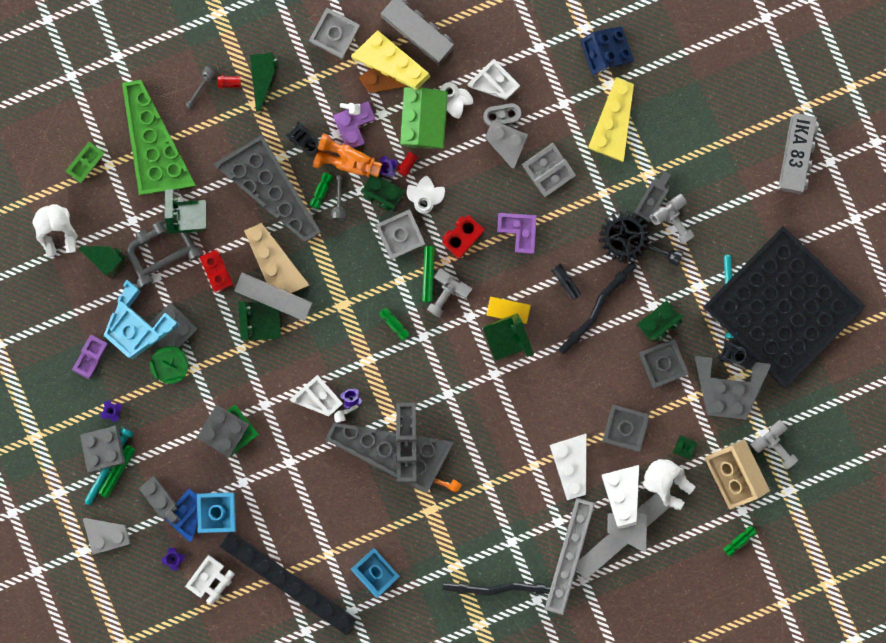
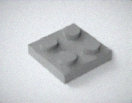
(334, 33)
(400, 234)

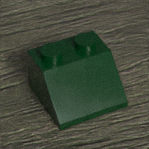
(106, 259)

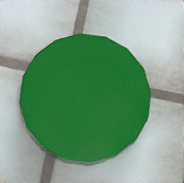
(169, 364)

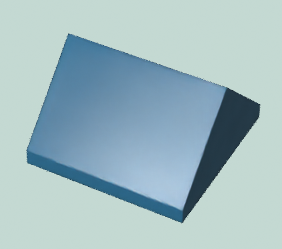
(216, 512)
(375, 572)

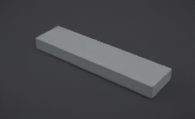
(273, 296)

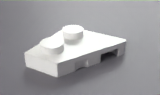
(494, 81)
(317, 397)

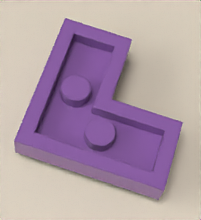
(349, 125)
(523, 226)

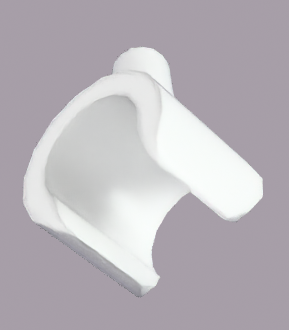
(354, 109)
(339, 416)

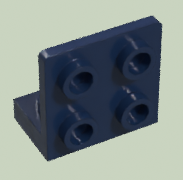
(606, 49)

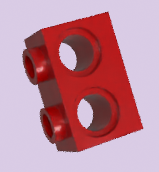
(467, 240)
(216, 271)

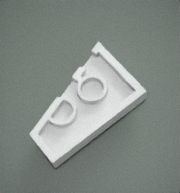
(571, 465)
(623, 495)

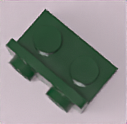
(382, 192)

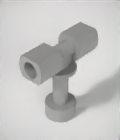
(671, 212)
(450, 287)
(772, 439)

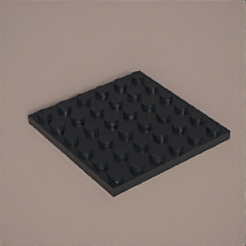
(784, 306)

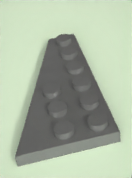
(263, 178)
(380, 450)

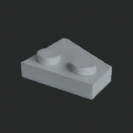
(506, 141)
(105, 535)
(633, 535)

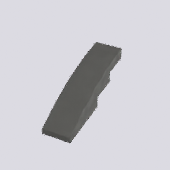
(406, 443)

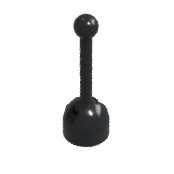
(674, 256)

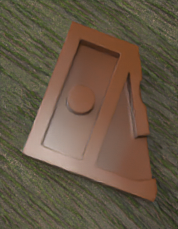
(375, 81)

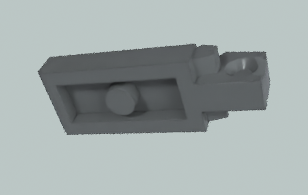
(653, 197)
(160, 500)

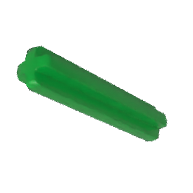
(428, 272)
(116, 473)

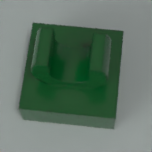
(684, 447)

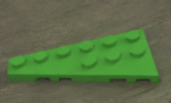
(154, 152)

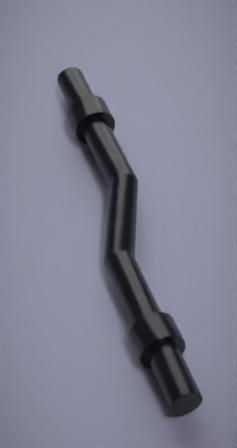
(619, 279)
(463, 588)

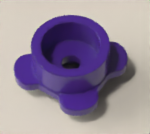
(392, 166)
(351, 393)
(116, 411)
(167, 560)

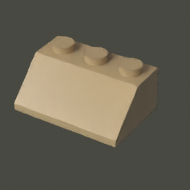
(737, 474)

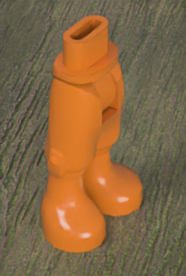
(350, 160)

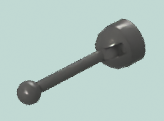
(208, 76)
(339, 212)

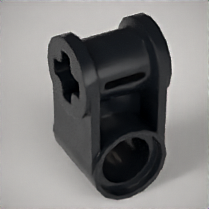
(301, 138)
(736, 356)

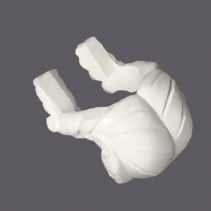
(54, 219)
(660, 479)

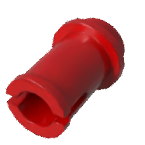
(229, 82)
(407, 164)

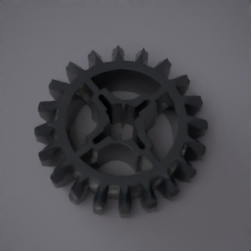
(622, 228)

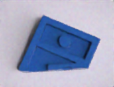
(188, 515)

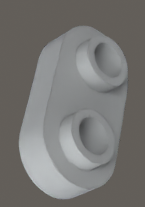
(501, 114)

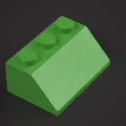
(423, 118)

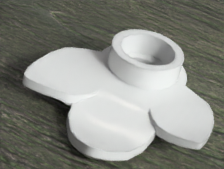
(456, 99)
(425, 192)

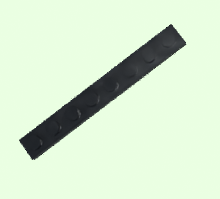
(288, 582)

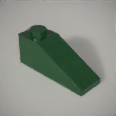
(263, 75)

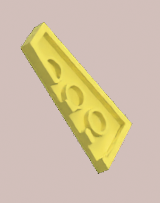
(390, 60)
(613, 124)

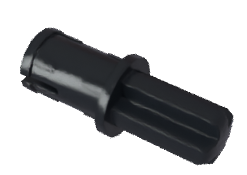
(566, 281)

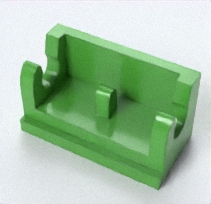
(84, 162)

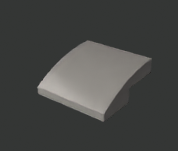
(548, 169)

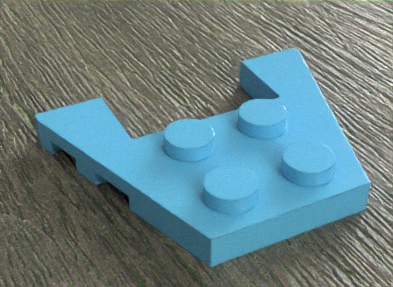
(130, 331)

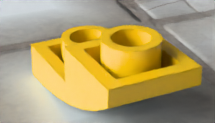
(504, 308)

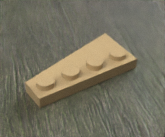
(273, 262)

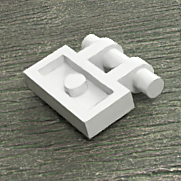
(204, 578)

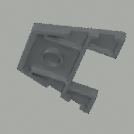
(729, 397)

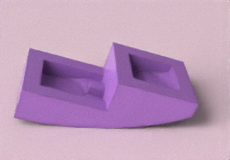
(90, 357)

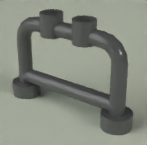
(143, 237)

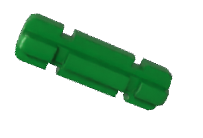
(321, 190)
(394, 324)
(740, 541)

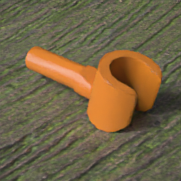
(454, 486)

